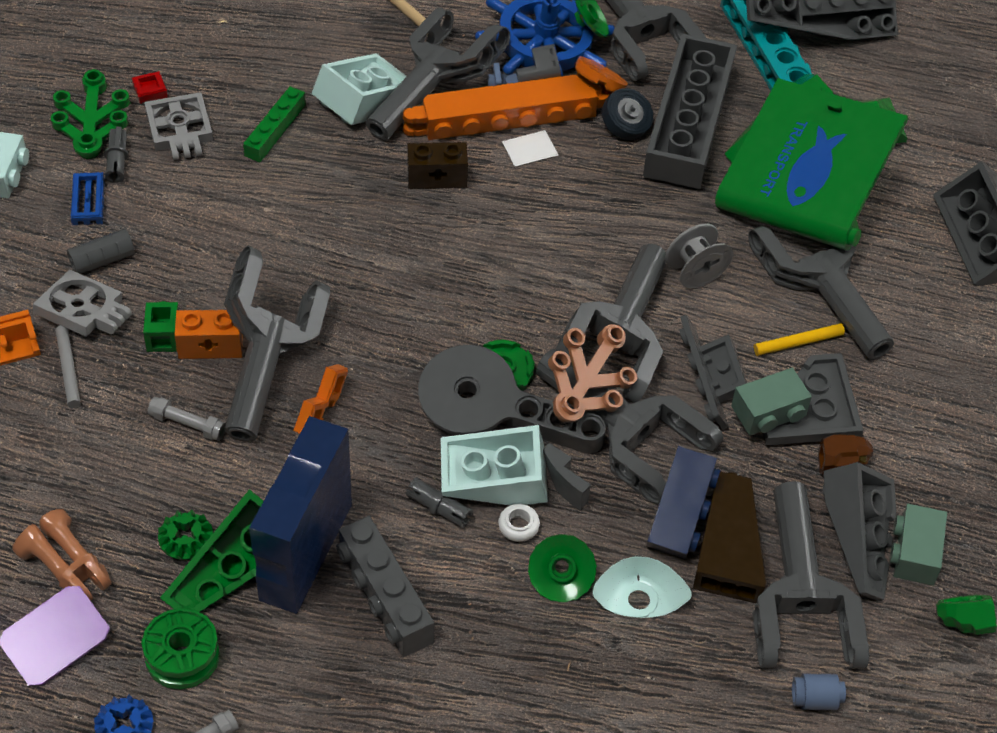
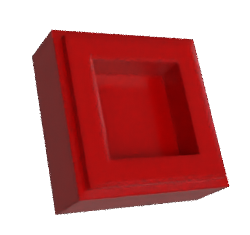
(149, 87)

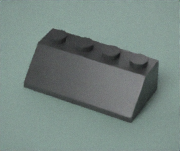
(971, 217)

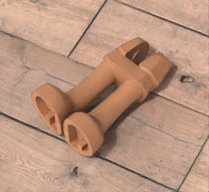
(56, 526)

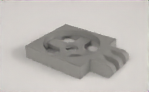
(182, 139)
(105, 318)

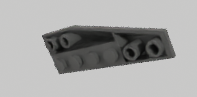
(828, 17)

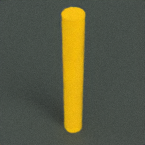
(799, 339)

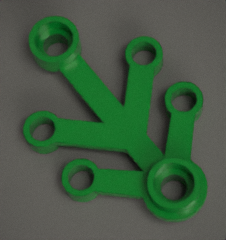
(89, 142)

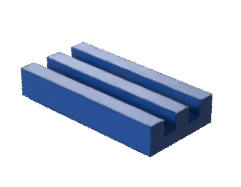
(87, 216)

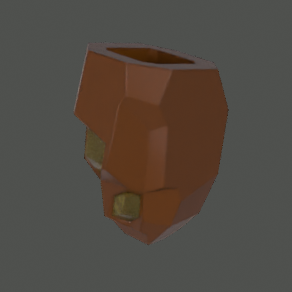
(843, 450)

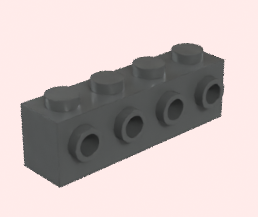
(386, 586)

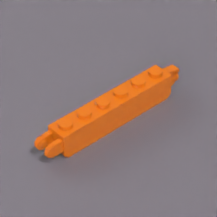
(505, 107)

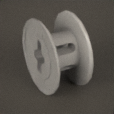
(699, 255)

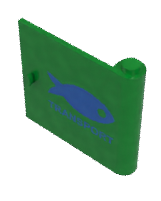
(810, 163)

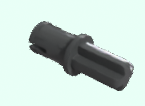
(116, 154)

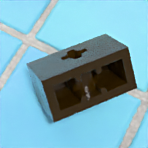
(437, 165)

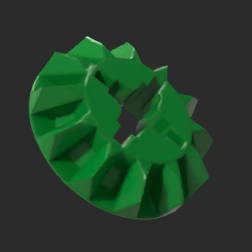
(184, 547)

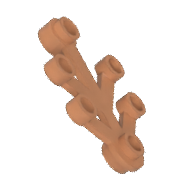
(587, 375)

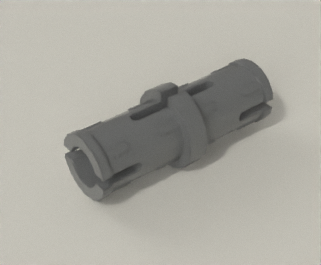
(438, 503)

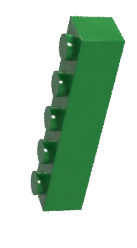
(274, 124)

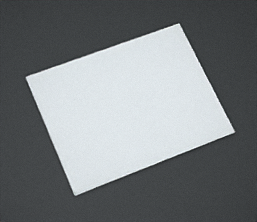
(530, 148)

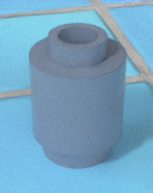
(818, 691)

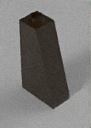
(731, 545)

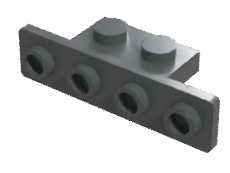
(717, 367)

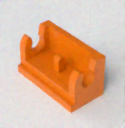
(17, 338)

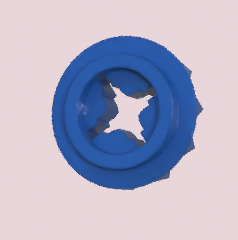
(139, 713)

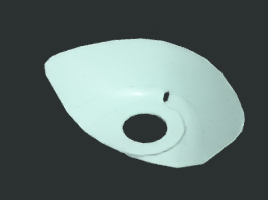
(657, 580)

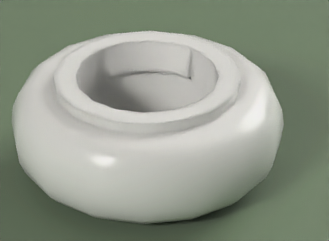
(519, 511)

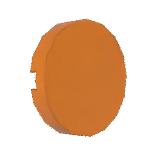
(599, 74)

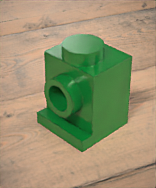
(160, 326)

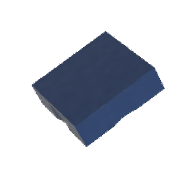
(302, 514)

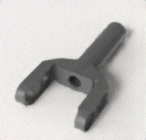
(640, 24)
(435, 66)
(828, 274)
(627, 314)
(267, 338)
(634, 422)
(803, 588)

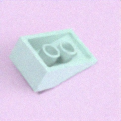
(356, 86)
(495, 466)

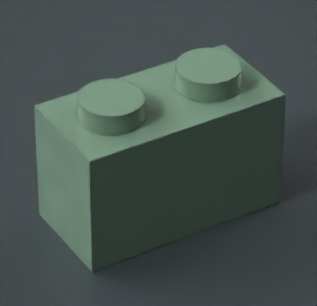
(771, 401)
(919, 544)

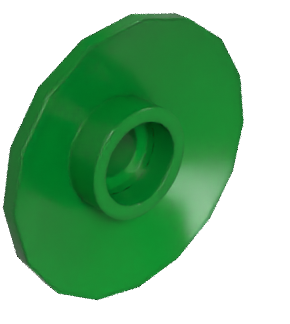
(591, 15)
(562, 585)

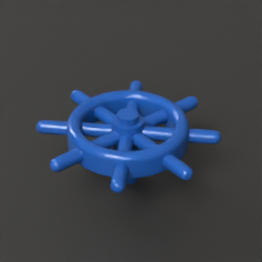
(544, 31)

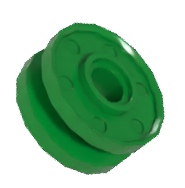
(183, 667)

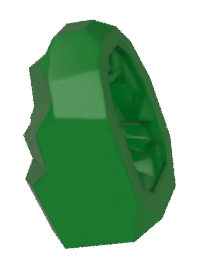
(968, 613)

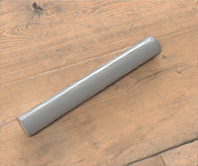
(67, 366)

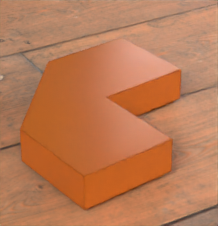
(327, 395)

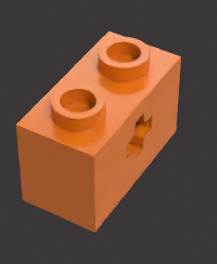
(207, 335)

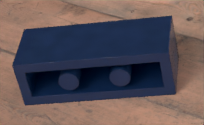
(683, 503)

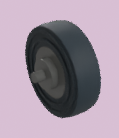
(627, 114)

